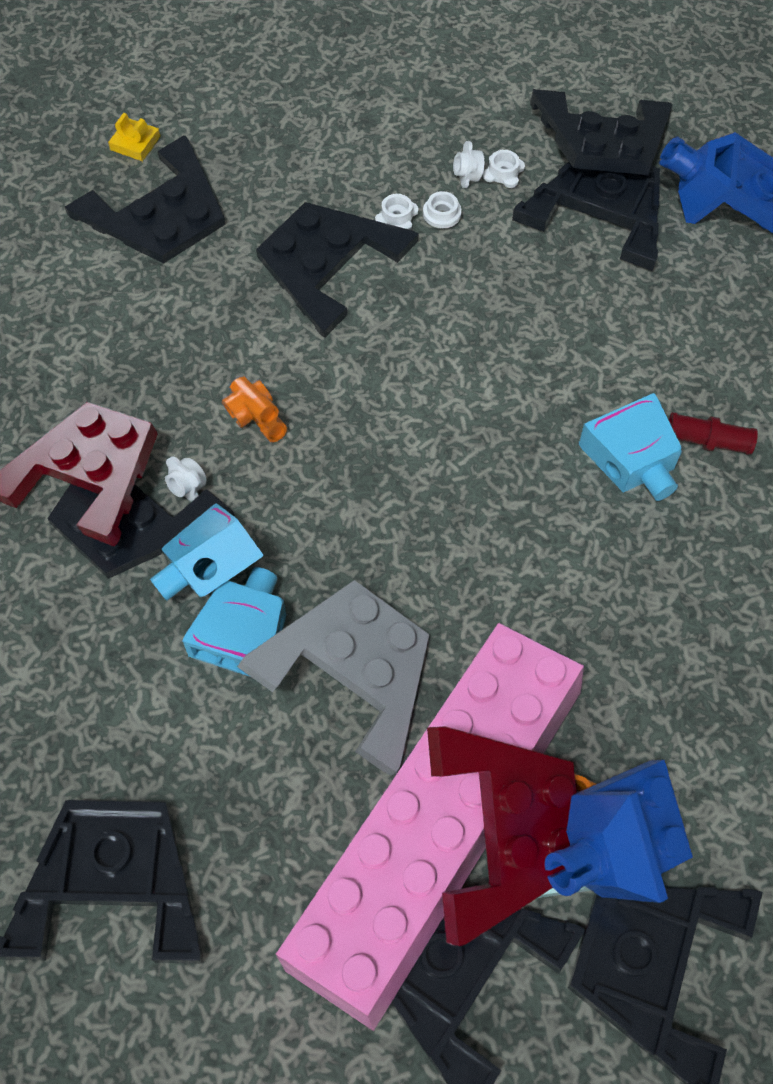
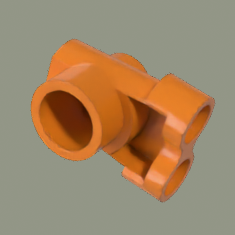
(254, 403)

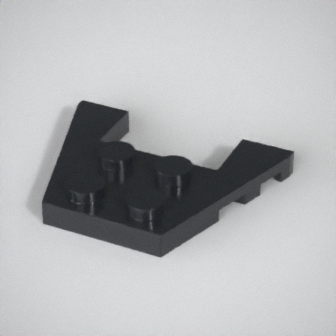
(604, 142)
(607, 195)
(165, 218)
(316, 246)
(143, 529)
(108, 858)
(636, 964)
(451, 977)

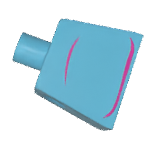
(634, 446)
(206, 554)
(236, 621)

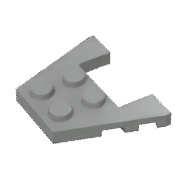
(363, 648)

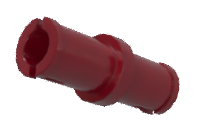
(713, 433)

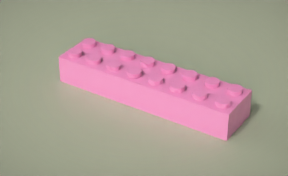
(423, 834)

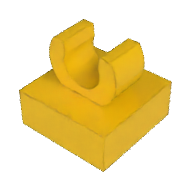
(133, 137)

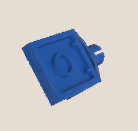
(721, 172)
(622, 837)

